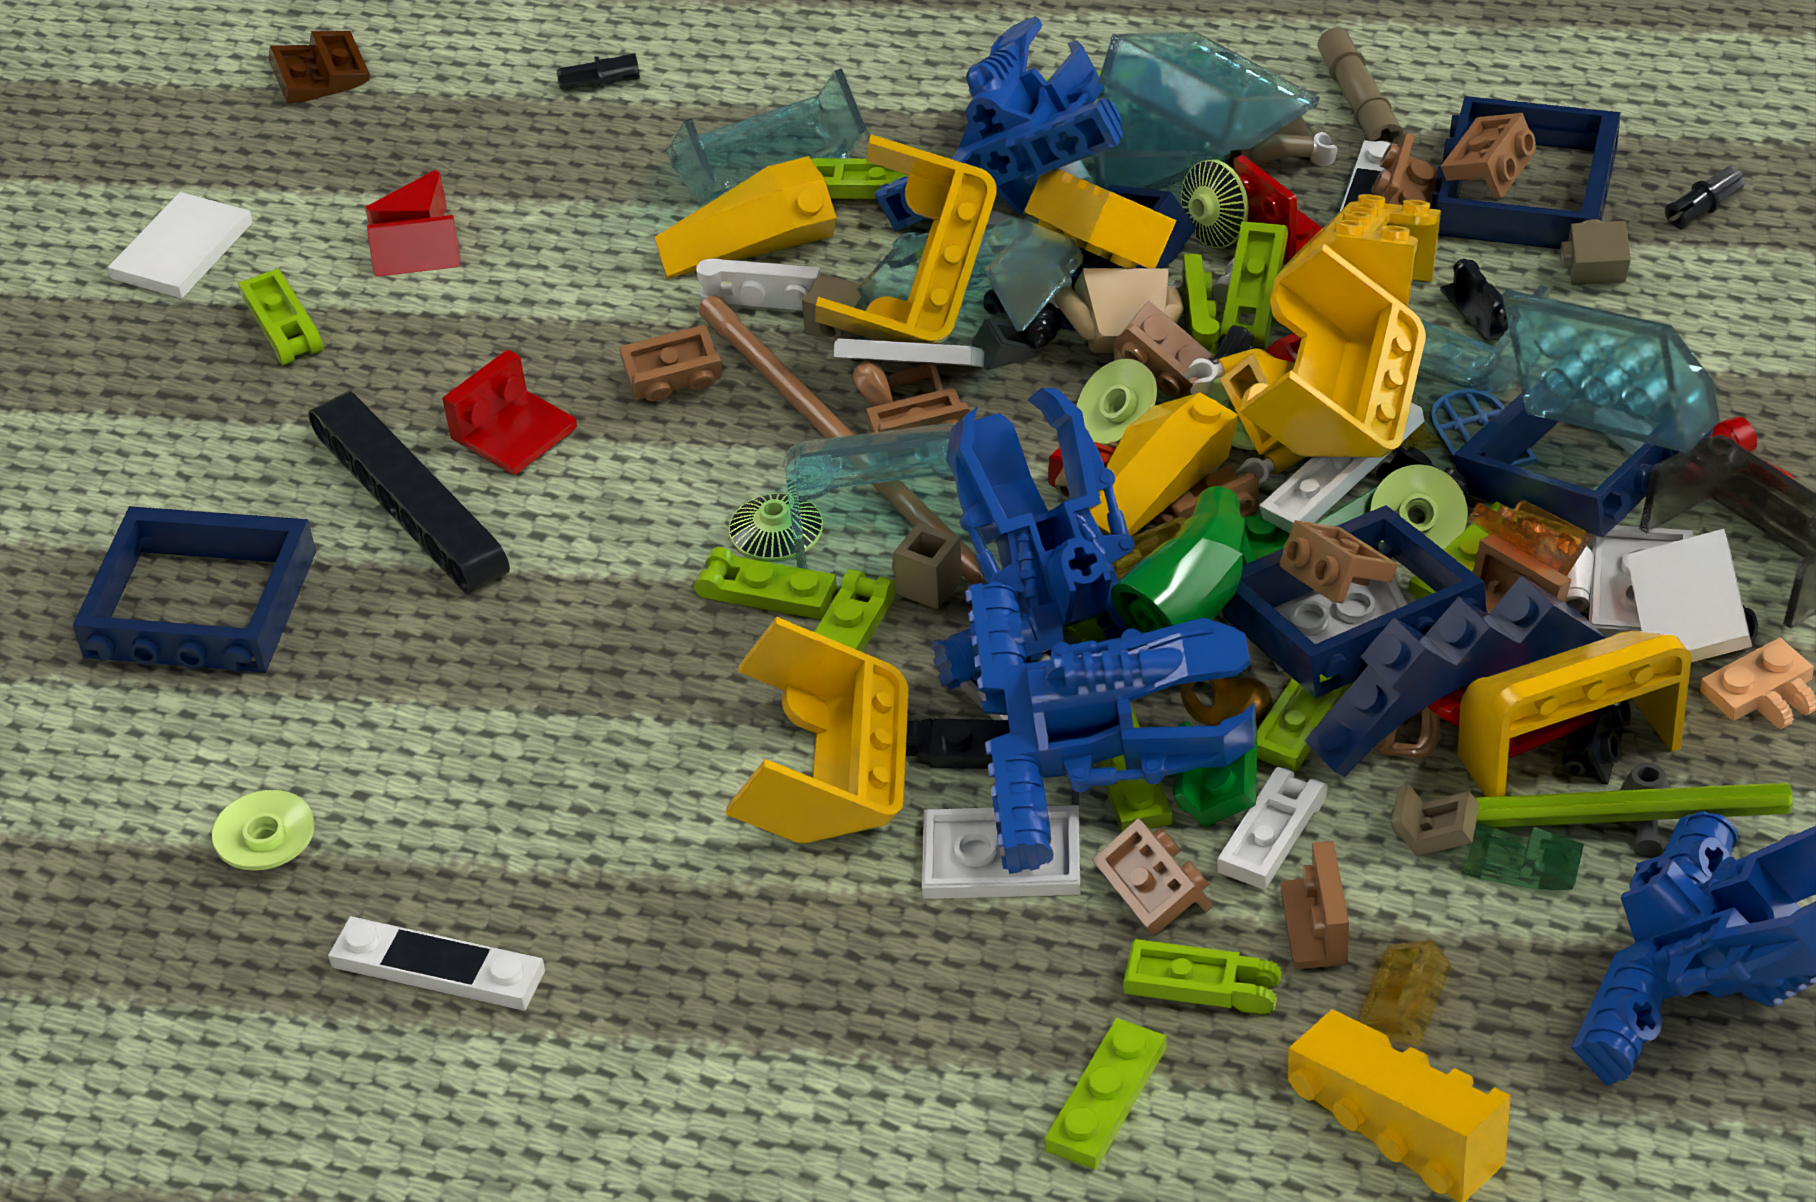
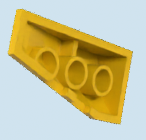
(761, 215)
(1165, 457)

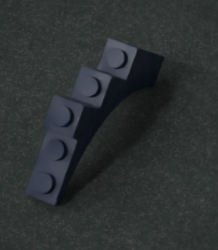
(1416, 669)

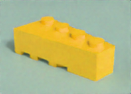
(1100, 219)
(1403, 1104)

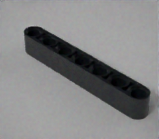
(409, 492)

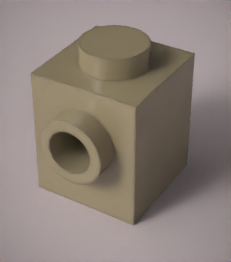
(1596, 252)
(836, 290)
(927, 565)

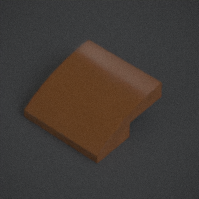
(318, 69)

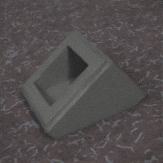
(1001, 344)

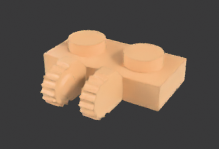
(1761, 682)

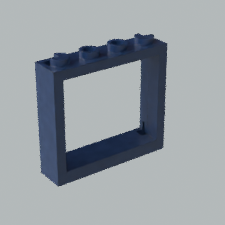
(1520, 224)
(1487, 467)
(201, 535)
(1267, 585)

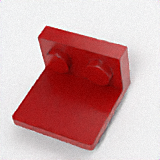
(1274, 204)
(501, 418)

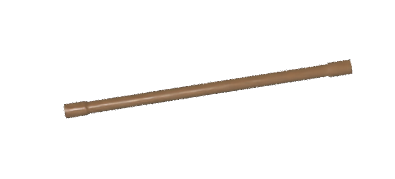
(729, 326)

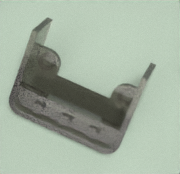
(1751, 490)

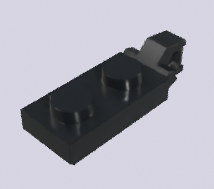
(953, 741)

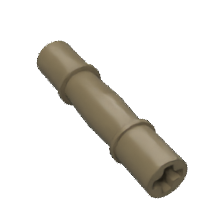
(1359, 88)

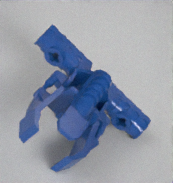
(1023, 122)
(1049, 556)
(1079, 712)
(1703, 928)

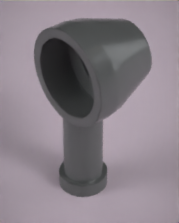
(1646, 777)

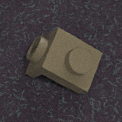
(1434, 823)

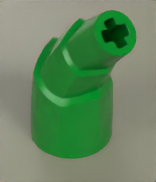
(1191, 572)

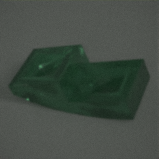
(1538, 862)

